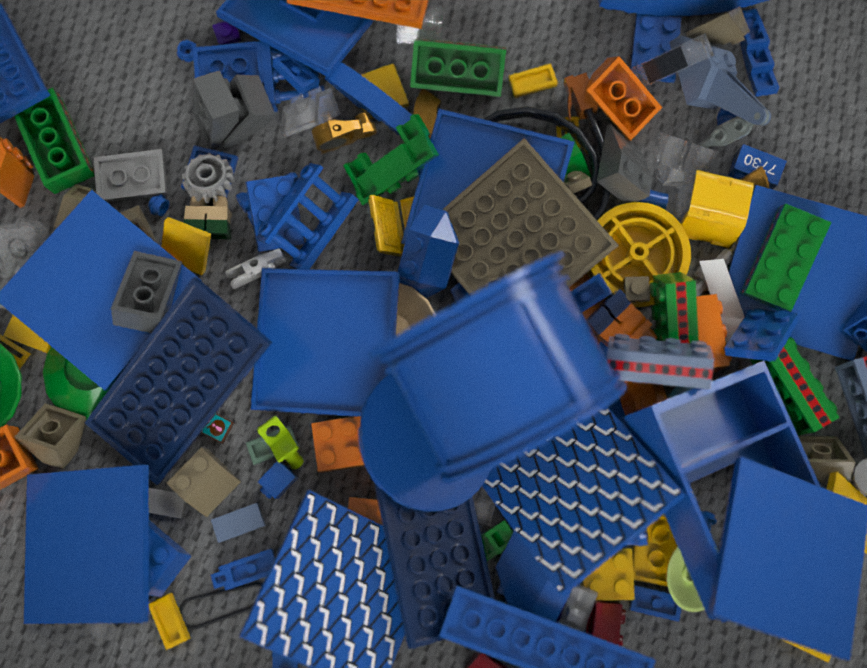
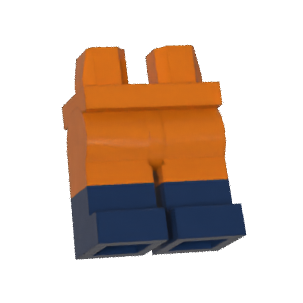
(618, 316)

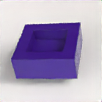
(226, 33)

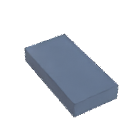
(238, 522)

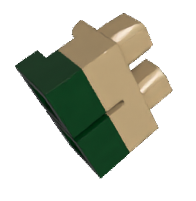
(211, 219)

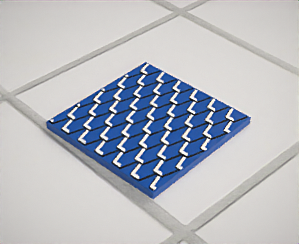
(581, 497)
(329, 592)

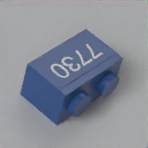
(749, 159)

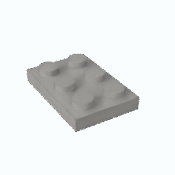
(131, 175)

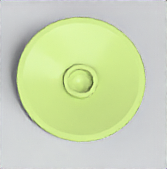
(681, 584)

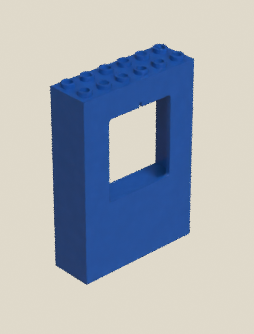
(707, 432)

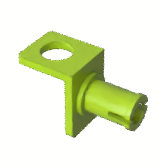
(282, 444)

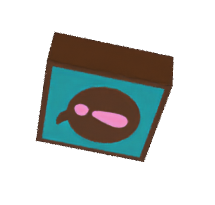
(218, 428)

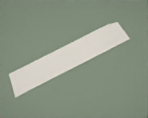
(720, 283)

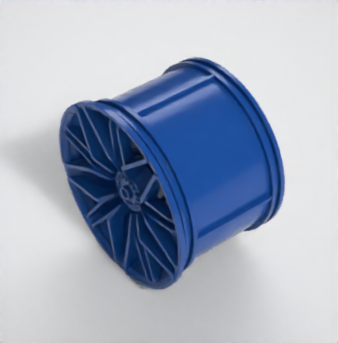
(501, 371)

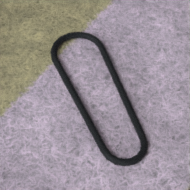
(218, 593)

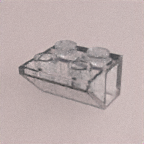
(432, 26)

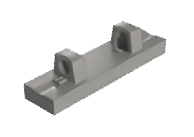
(578, 607)

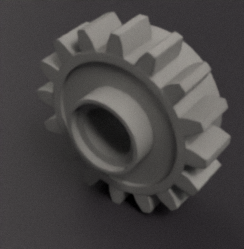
(208, 177)

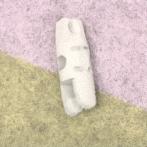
(253, 267)

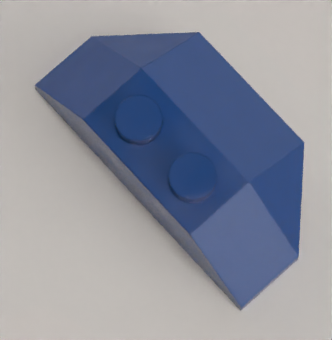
(429, 252)

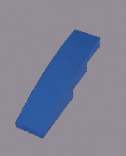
(757, 56)
(368, 96)

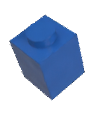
(277, 480)

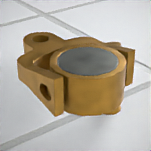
(340, 133)

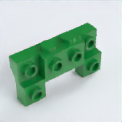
(396, 166)

